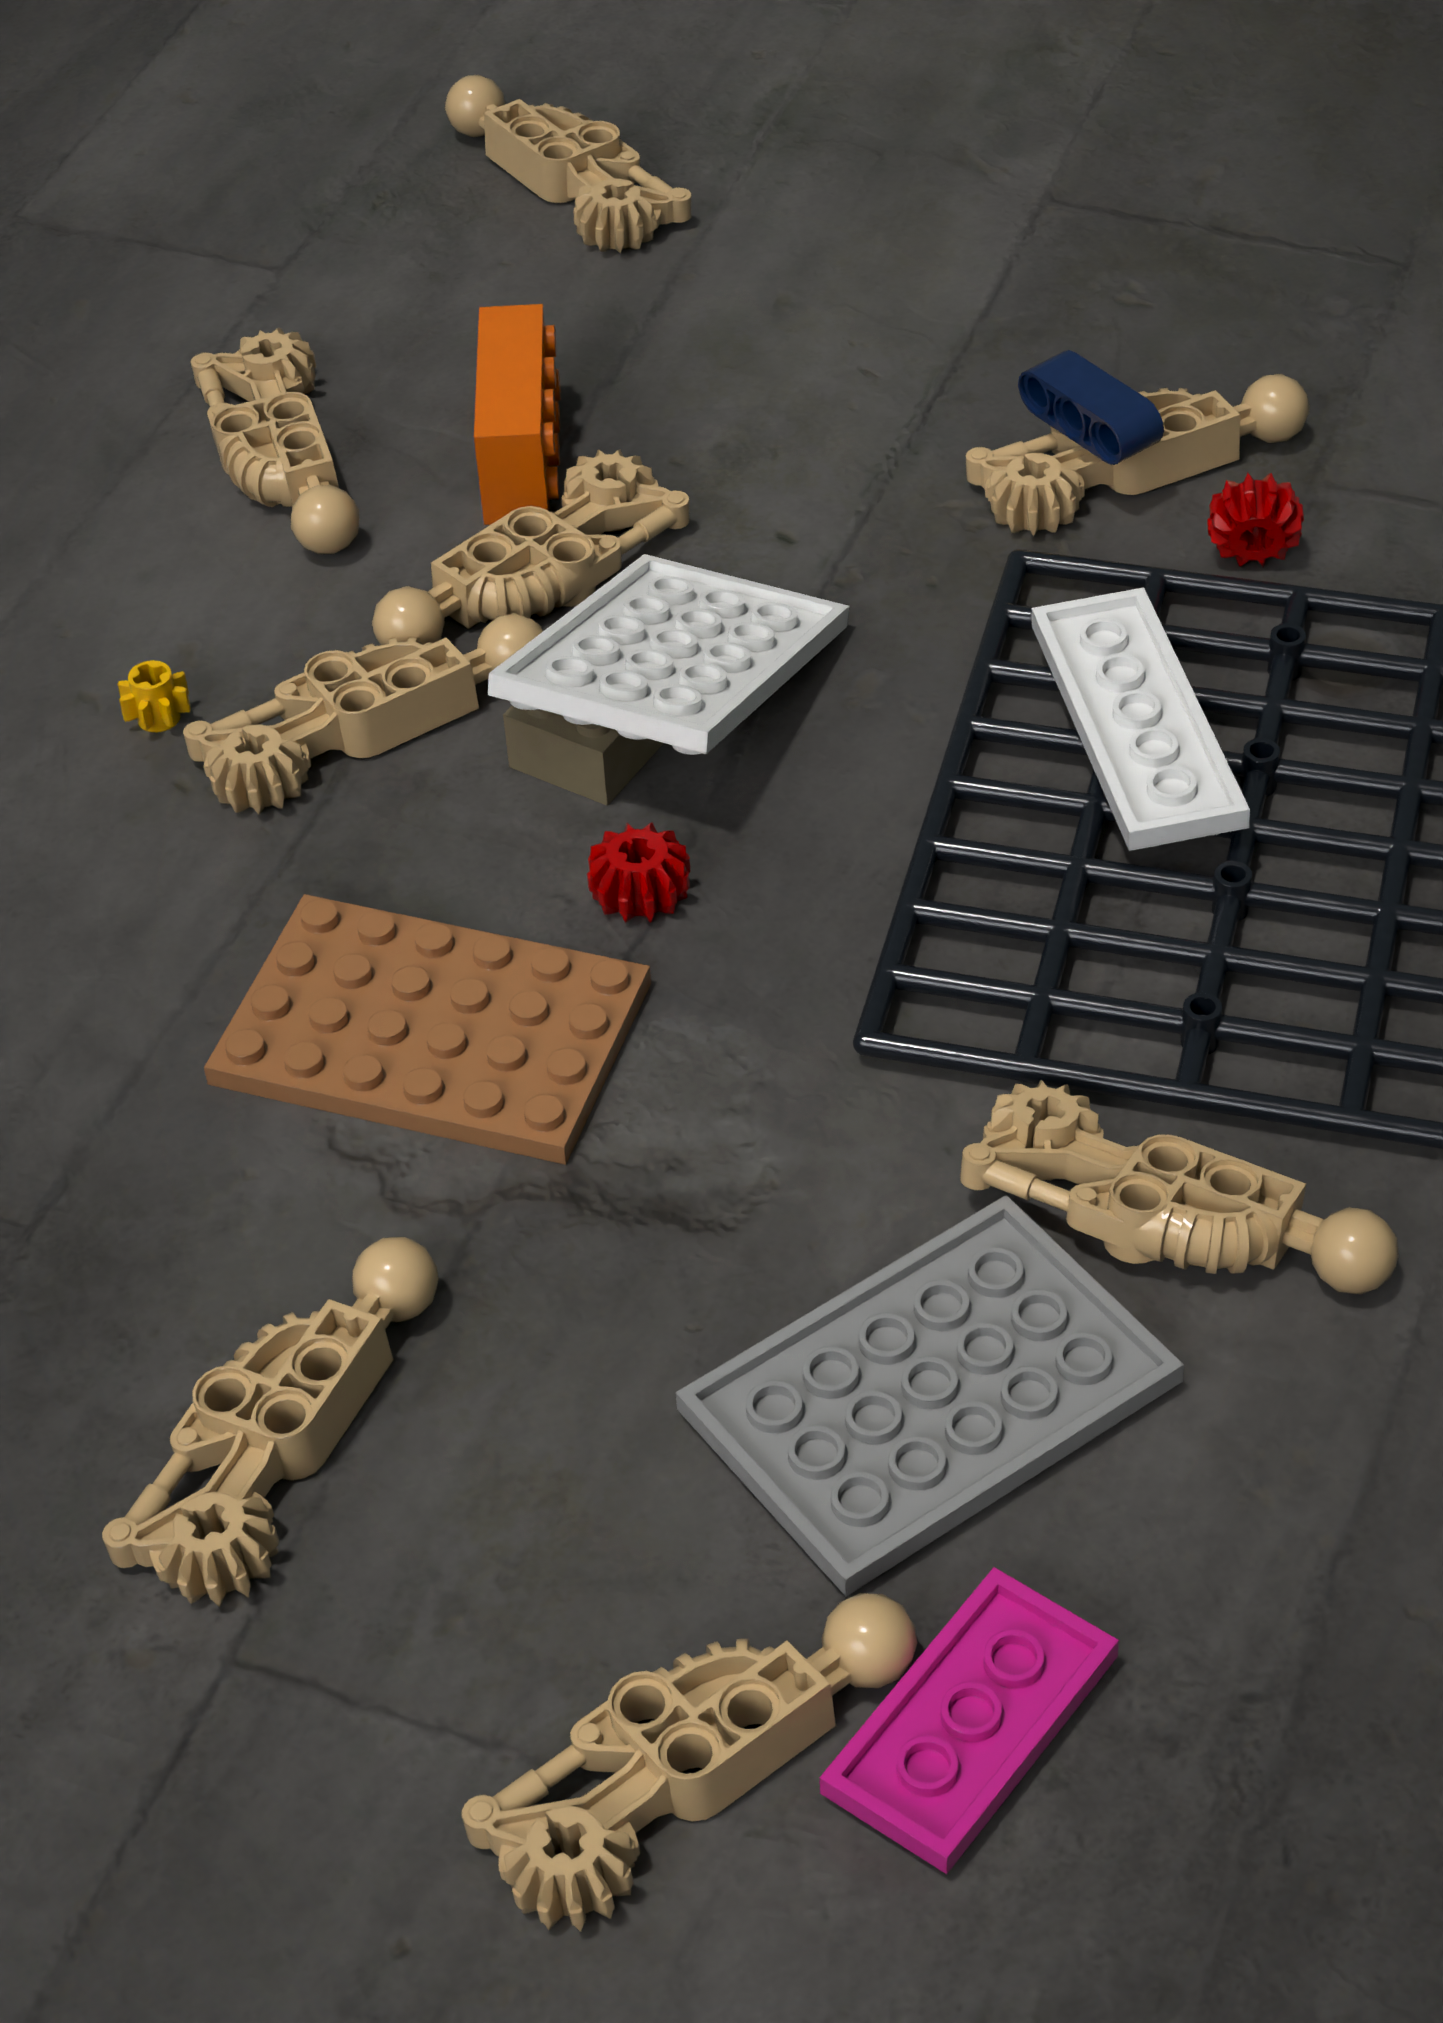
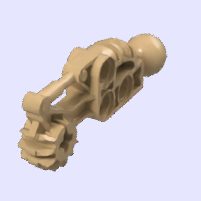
(569, 159)
(1199, 434)
(275, 440)
(538, 556)
(348, 705)
(1168, 1195)
(265, 1421)
(696, 1724)

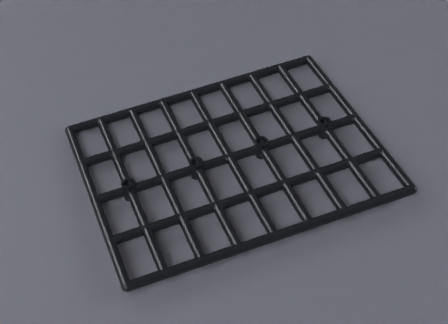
(1229, 889)

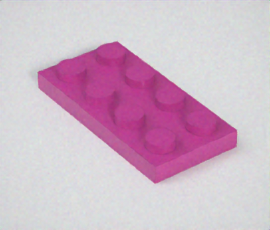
(969, 1719)

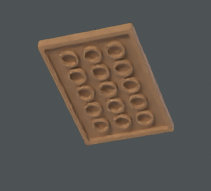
(431, 1028)

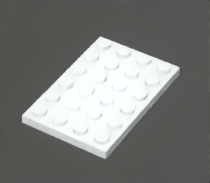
(669, 653)

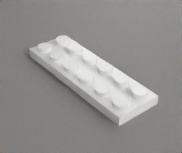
(1139, 720)

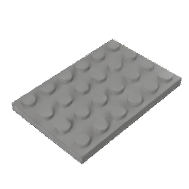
(927, 1392)

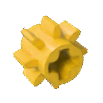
(154, 696)

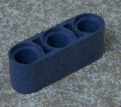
(1091, 407)

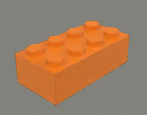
(516, 410)

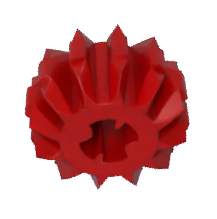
(1255, 519)
(638, 872)

